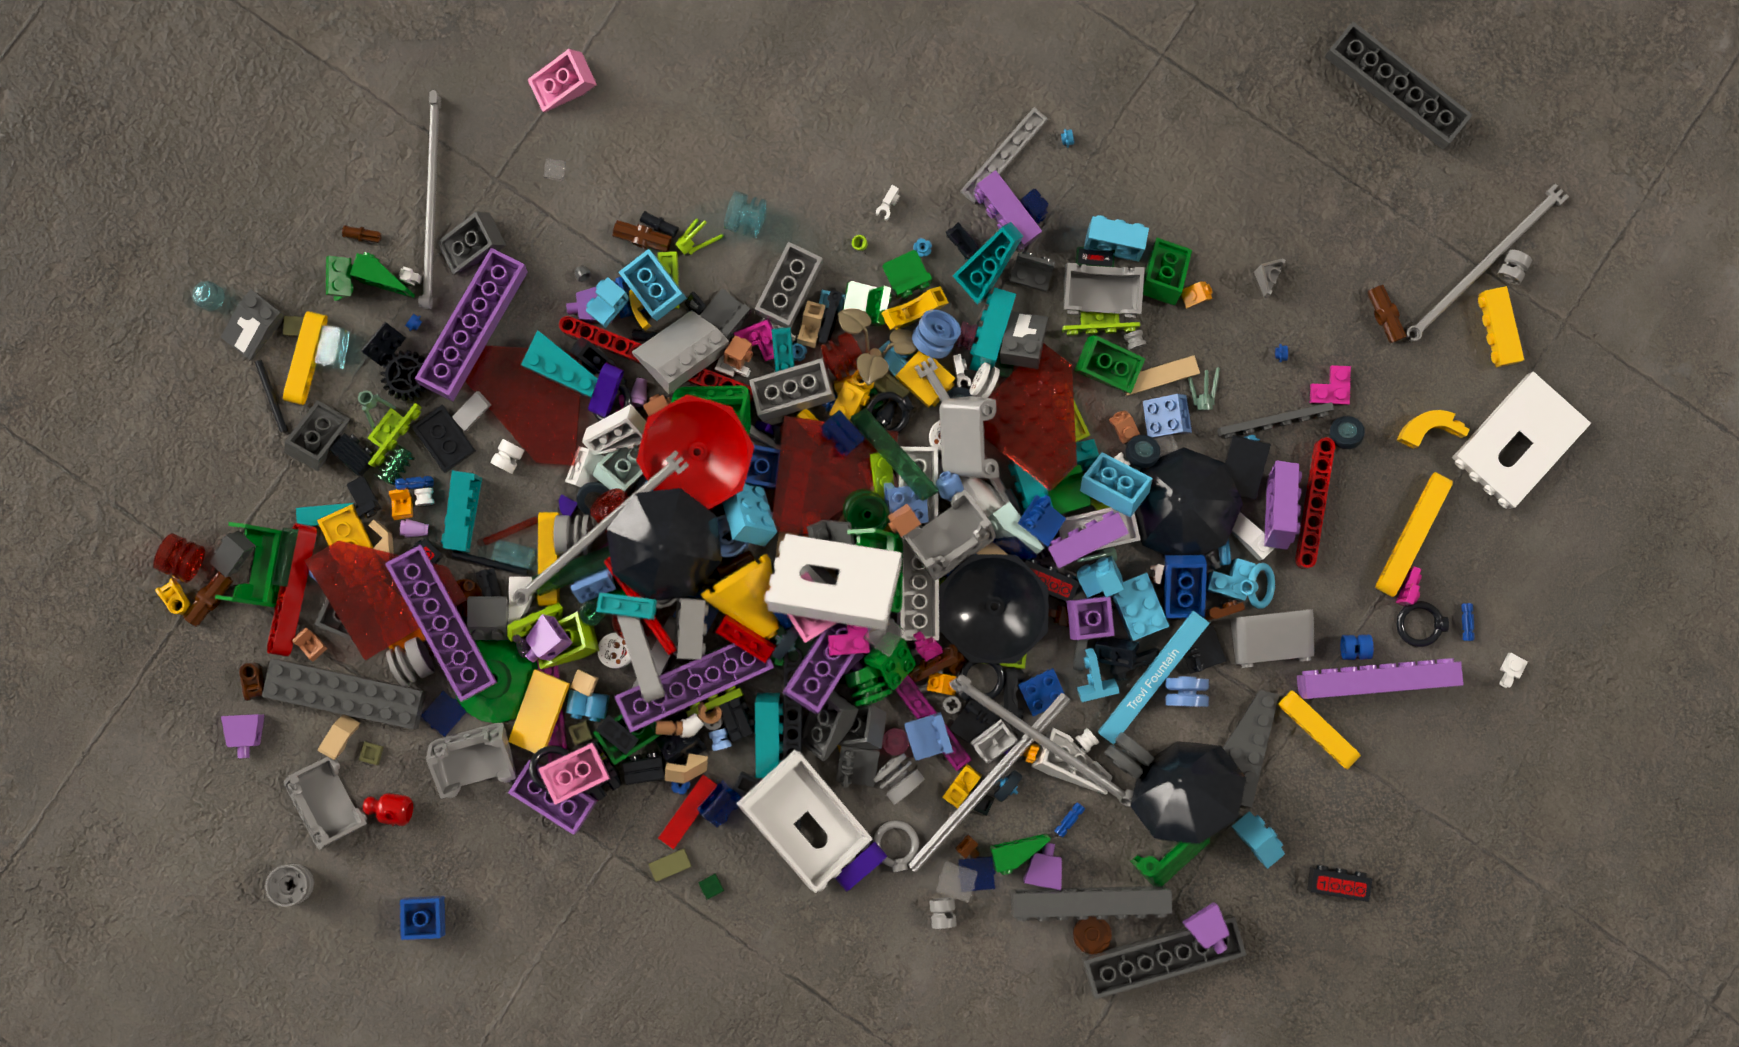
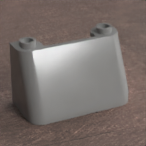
(1103, 289)
(964, 437)
(951, 536)
(1273, 637)
(470, 759)
(324, 802)

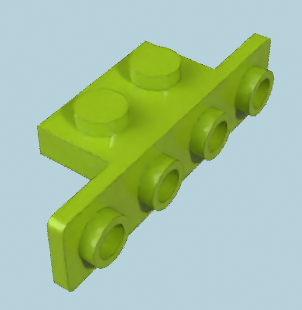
(1095, 321)
(389, 430)

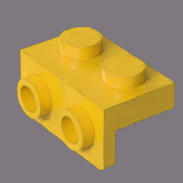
(850, 400)

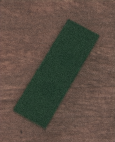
(285, 557)

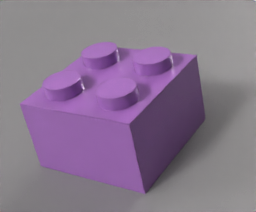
(1090, 618)

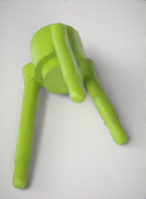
(685, 243)

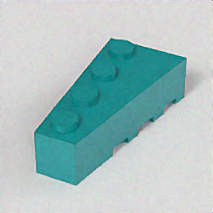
(987, 264)
(993, 328)
(556, 365)
(1026, 485)
(461, 511)
(768, 732)

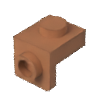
(1124, 426)
(309, 644)

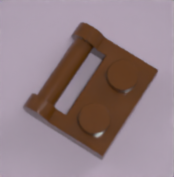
(1228, 608)

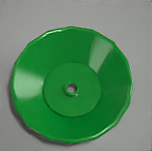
(513, 675)

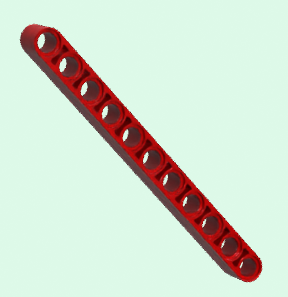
(614, 340)

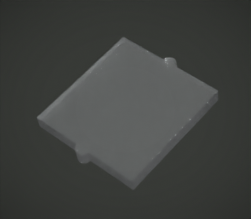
(886, 639)
(957, 881)

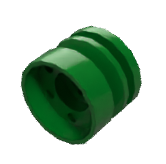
(868, 685)

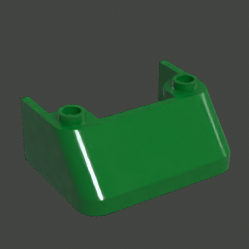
(733, 396)
(887, 541)
(260, 587)

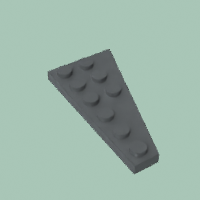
(1250, 739)

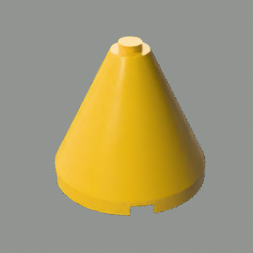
(743, 597)

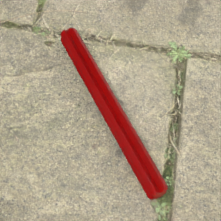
(654, 625)

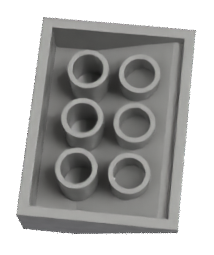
(681, 350)

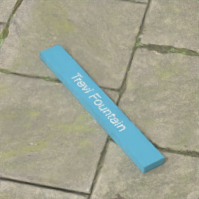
(1153, 677)

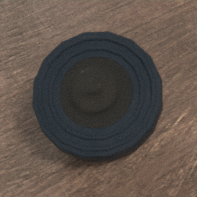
(588, 495)

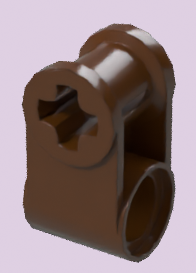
(251, 683)

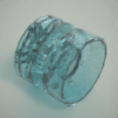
(744, 214)

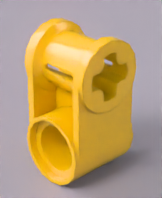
(171, 595)

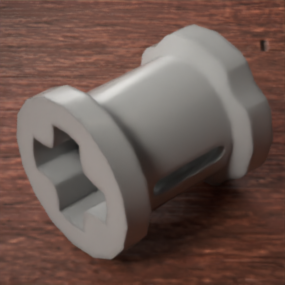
(954, 710)

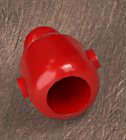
(390, 809)

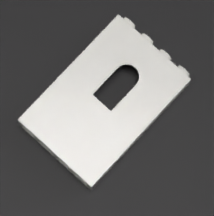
(1542, 418)
(862, 589)
(783, 799)

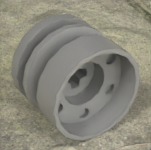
(569, 534)
(405, 663)
(898, 778)
(280, 890)

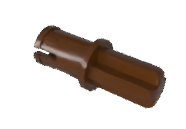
(361, 234)
(735, 564)

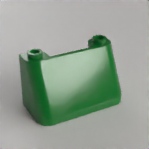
(1161, 871)

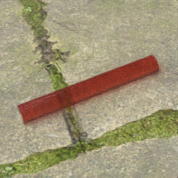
(511, 530)

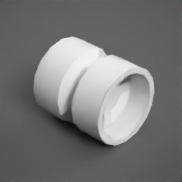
(507, 456)

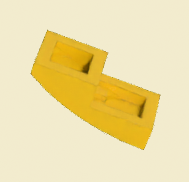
(637, 307)
(962, 786)

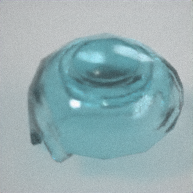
(208, 295)

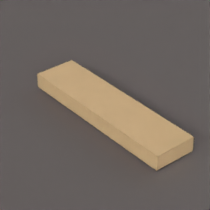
(1165, 374)

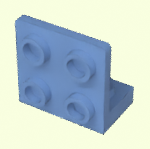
(1167, 415)
(899, 496)
(590, 586)
(928, 736)

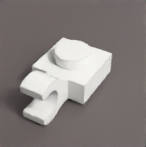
(890, 199)
(409, 277)
(960, 366)
(729, 370)
(1513, 668)

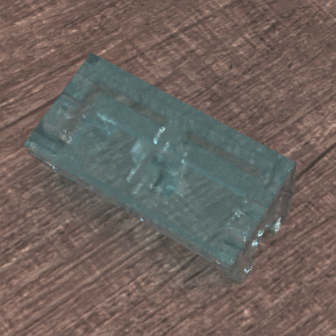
(332, 346)
(514, 554)

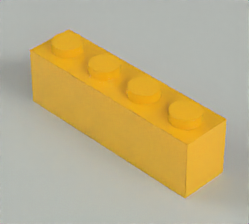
(1501, 327)

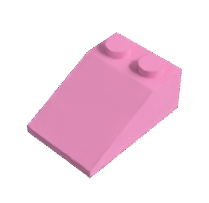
(562, 80)
(809, 627)
(574, 773)

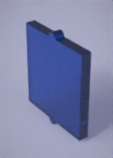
(1014, 546)
(444, 713)
(985, 870)

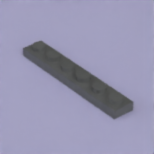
(1268, 422)

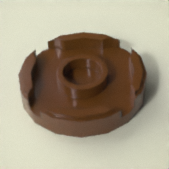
(1092, 935)

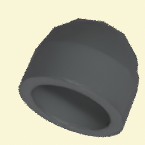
(582, 273)

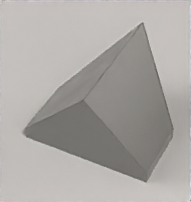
(1267, 275)

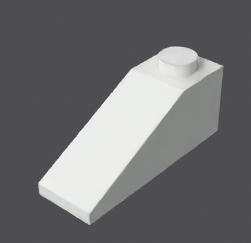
(1251, 537)
(516, 611)

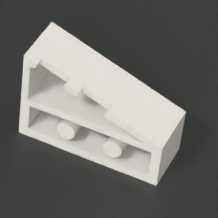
(615, 431)

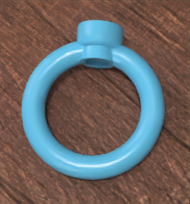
(1245, 585)

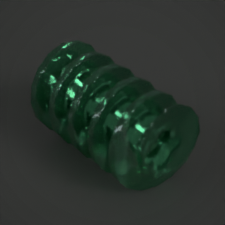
(396, 465)
(588, 612)

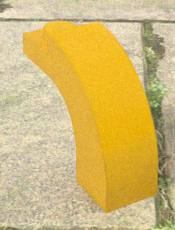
(912, 311)
(1415, 429)

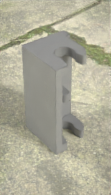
(994, 741)

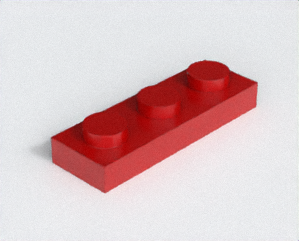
(745, 639)

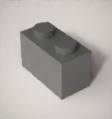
(232, 553)

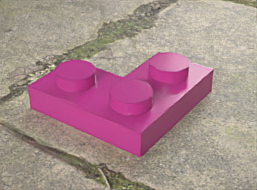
(759, 334)
(1336, 391)
(1410, 590)
(849, 643)

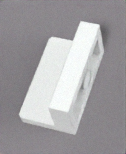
(584, 467)

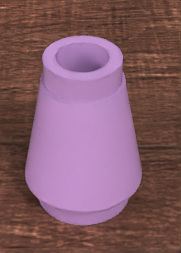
(639, 393)
(413, 528)

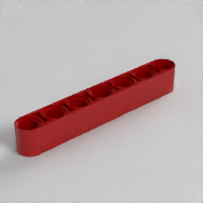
(1321, 496)
(290, 597)

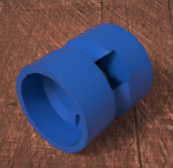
(1362, 644)

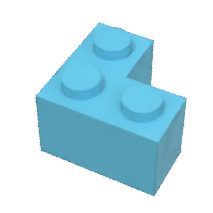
(607, 303)
(1101, 577)
(1230, 585)
(1259, 839)

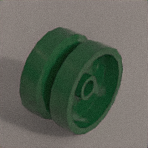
(865, 510)

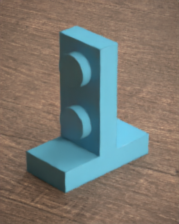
(1096, 687)

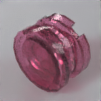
(967, 335)
(895, 741)

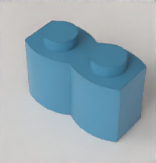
(591, 706)

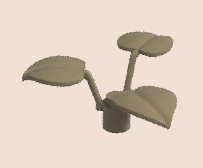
(872, 363)

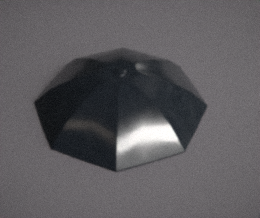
(1188, 504)
(664, 544)
(993, 608)
(1188, 792)

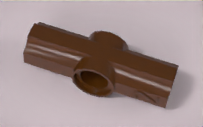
(642, 236)
(1386, 314)
(205, 599)

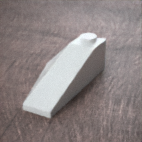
(981, 492)
(1055, 766)

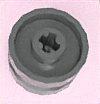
(1127, 757)

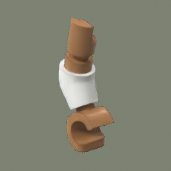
(691, 725)

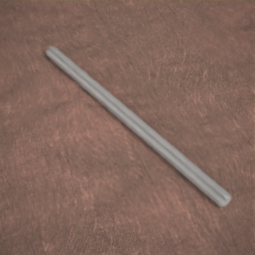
(987, 784)

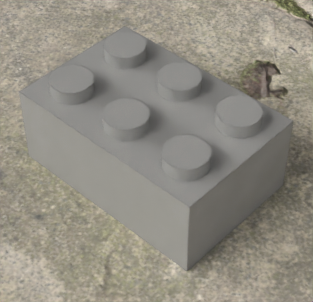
(690, 628)

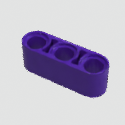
(605, 390)
(861, 866)

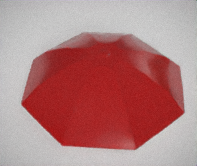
(707, 439)

